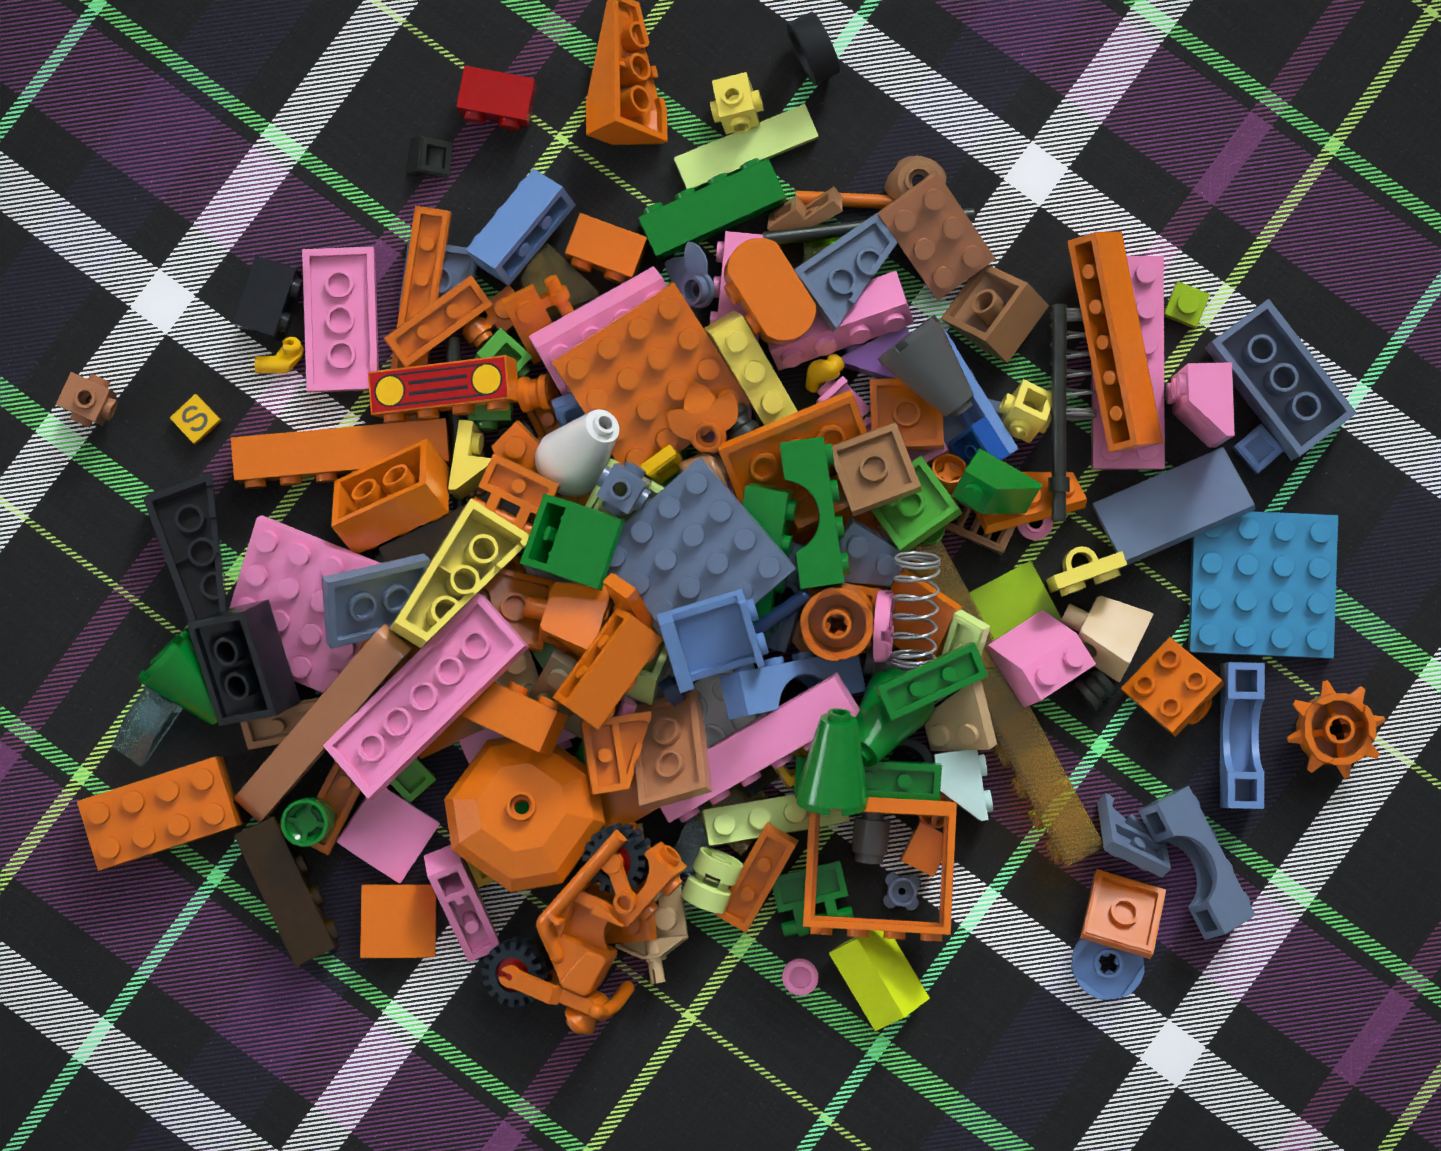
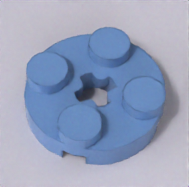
(1106, 985)

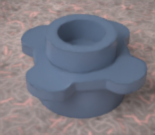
(910, 885)

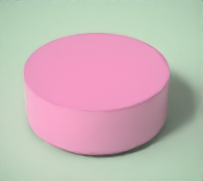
(800, 977)

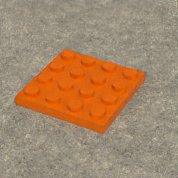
(643, 370)
(757, 455)

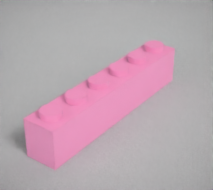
(765, 743)

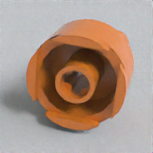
(844, 641)

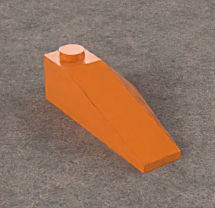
(622, 89)

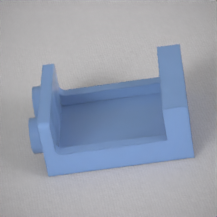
(712, 637)

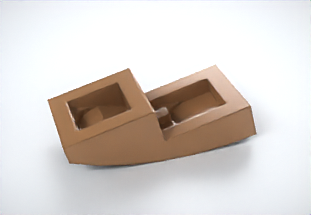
(797, 215)

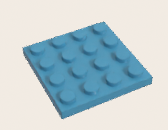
(1265, 586)

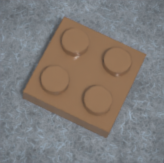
(875, 469)

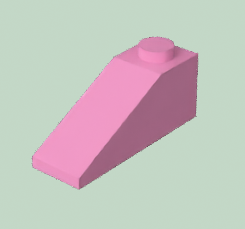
(461, 902)

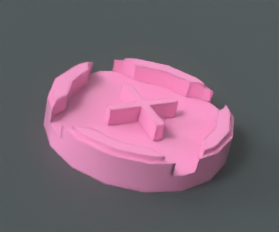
(883, 626)

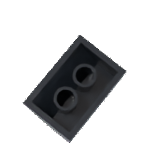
(243, 663)

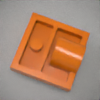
(1173, 687)

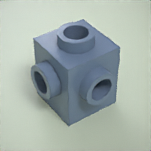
(636, 483)

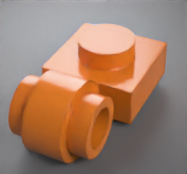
(479, 329)

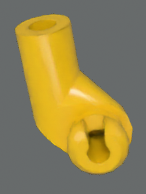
(283, 361)
(823, 371)

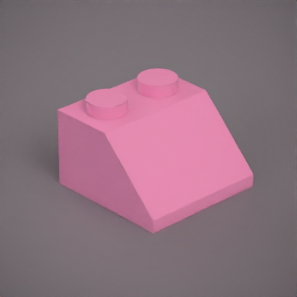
(1039, 657)

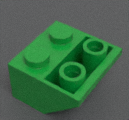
(572, 542)

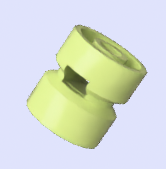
(707, 891)

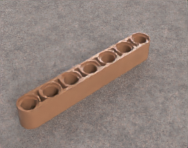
(329, 713)

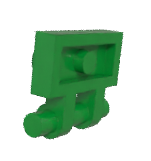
(790, 895)

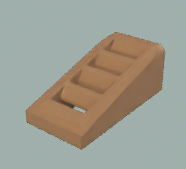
(984, 541)

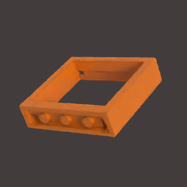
(892, 928)

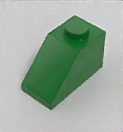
(995, 486)

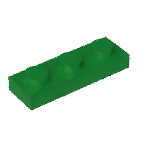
(930, 681)

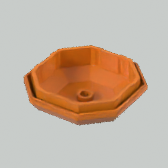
(528, 847)

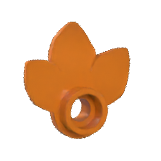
(704, 412)

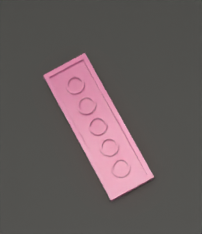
(1148, 289)
(425, 696)

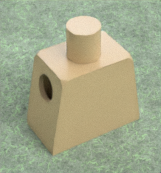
(1109, 632)

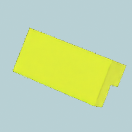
(879, 978)

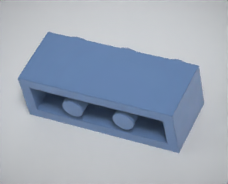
(520, 227)

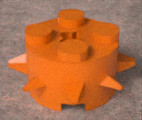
(1357, 729)

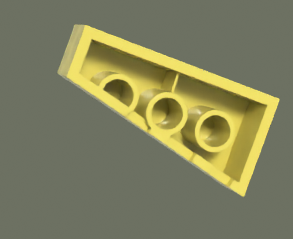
(464, 563)

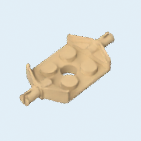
(670, 931)

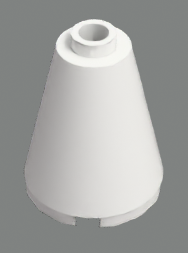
(578, 452)

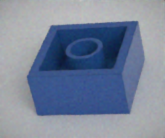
(978, 436)

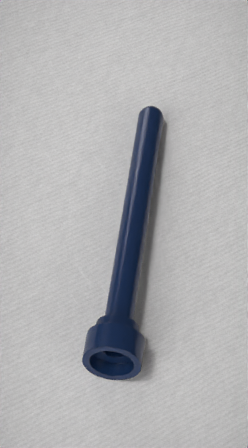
(669, 684)

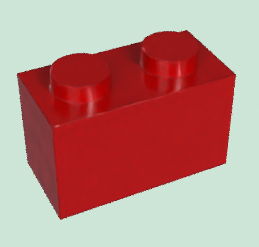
(496, 98)

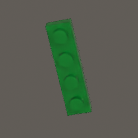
(896, 779)

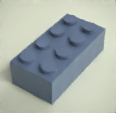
(1281, 380)

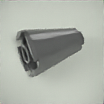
(930, 368)

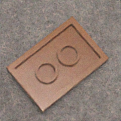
(936, 235)
(673, 753)

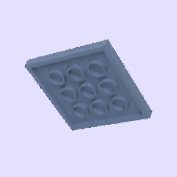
(696, 546)

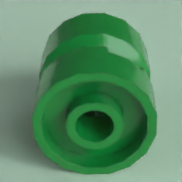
(308, 821)

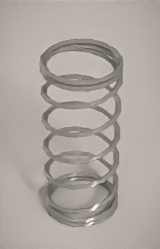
(1072, 413)
(913, 653)

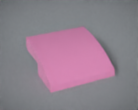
(388, 833)

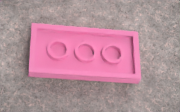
(340, 318)

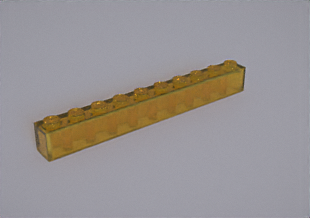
(1023, 742)

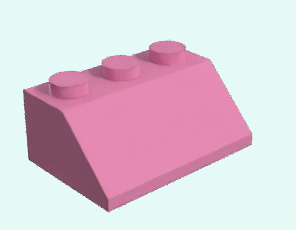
(1204, 400)

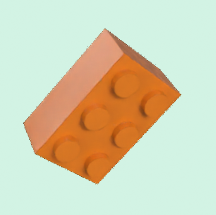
(390, 497)

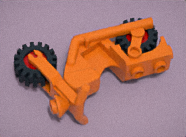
(576, 925)

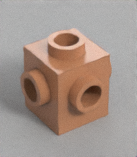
(76, 399)

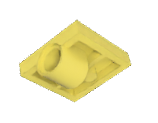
(1073, 578)

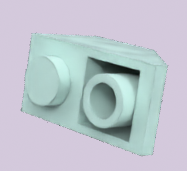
(963, 781)

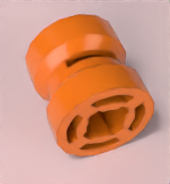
(949, 471)

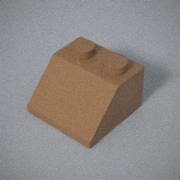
(995, 312)

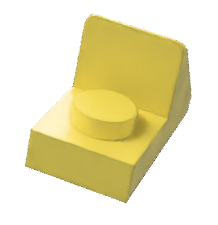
(466, 467)

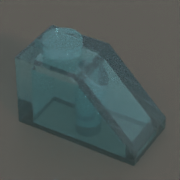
(145, 726)

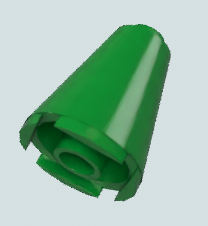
(179, 678)
(877, 733)
(834, 767)

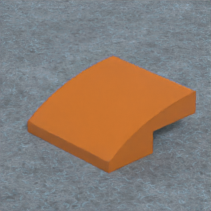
(398, 921)

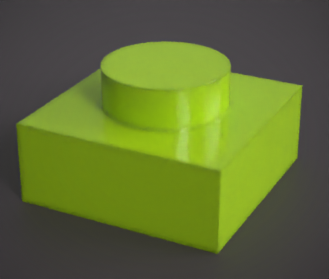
(1186, 304)

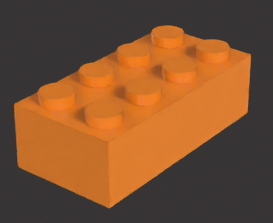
(160, 813)

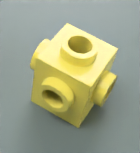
(736, 103)
(1026, 411)

